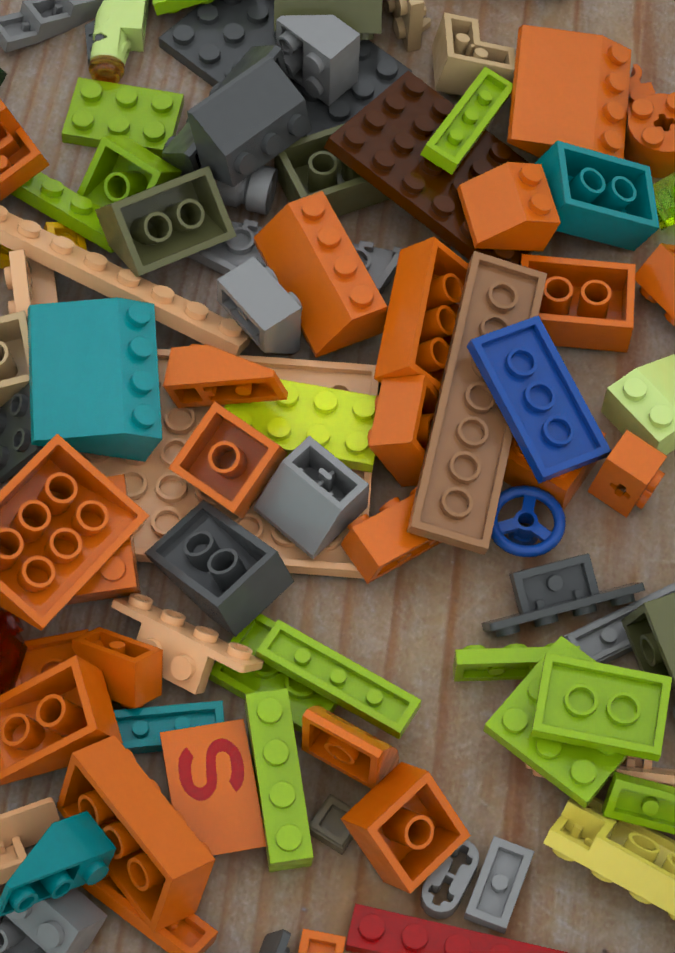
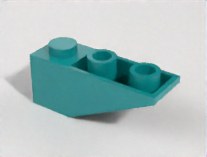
(64, 858)

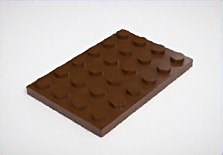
(385, 150)

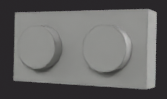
(499, 885)

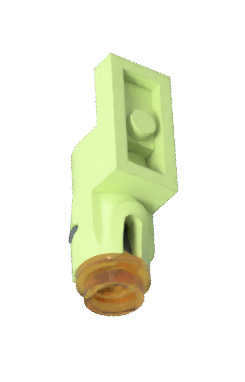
(113, 34)

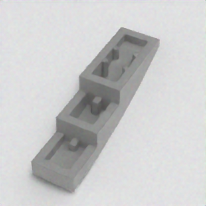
(43, 20)

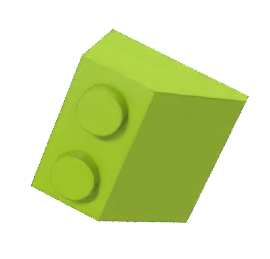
(122, 170)

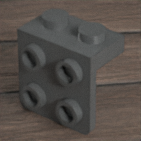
(16, 434)

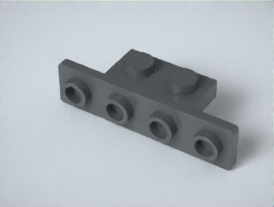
(555, 589)

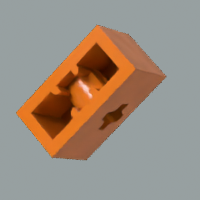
(628, 474)

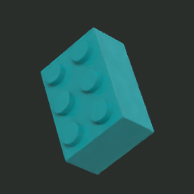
(601, 195)

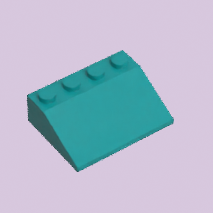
(95, 376)

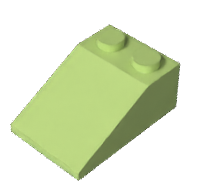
(645, 403)

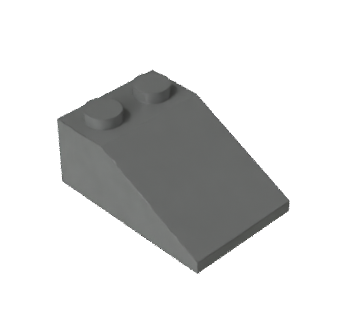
(221, 567)

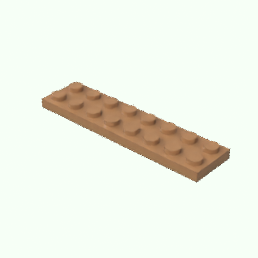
(468, 432)

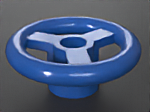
(523, 537)

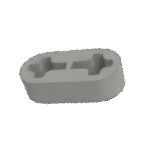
(458, 883)

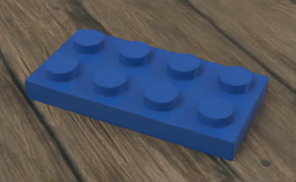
(538, 399)

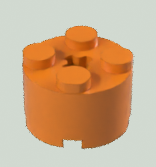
(652, 133)

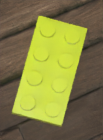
(329, 415)

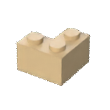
(462, 56)

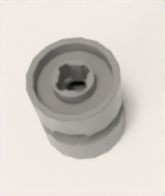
(254, 191)

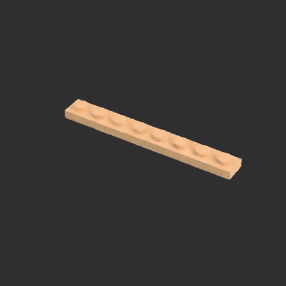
(114, 281)

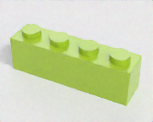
(278, 780)

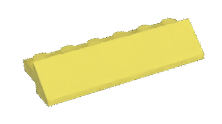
(617, 852)

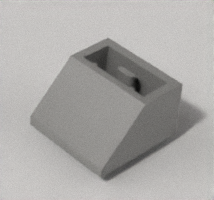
(319, 54)
(262, 307)
(312, 497)
(52, 926)

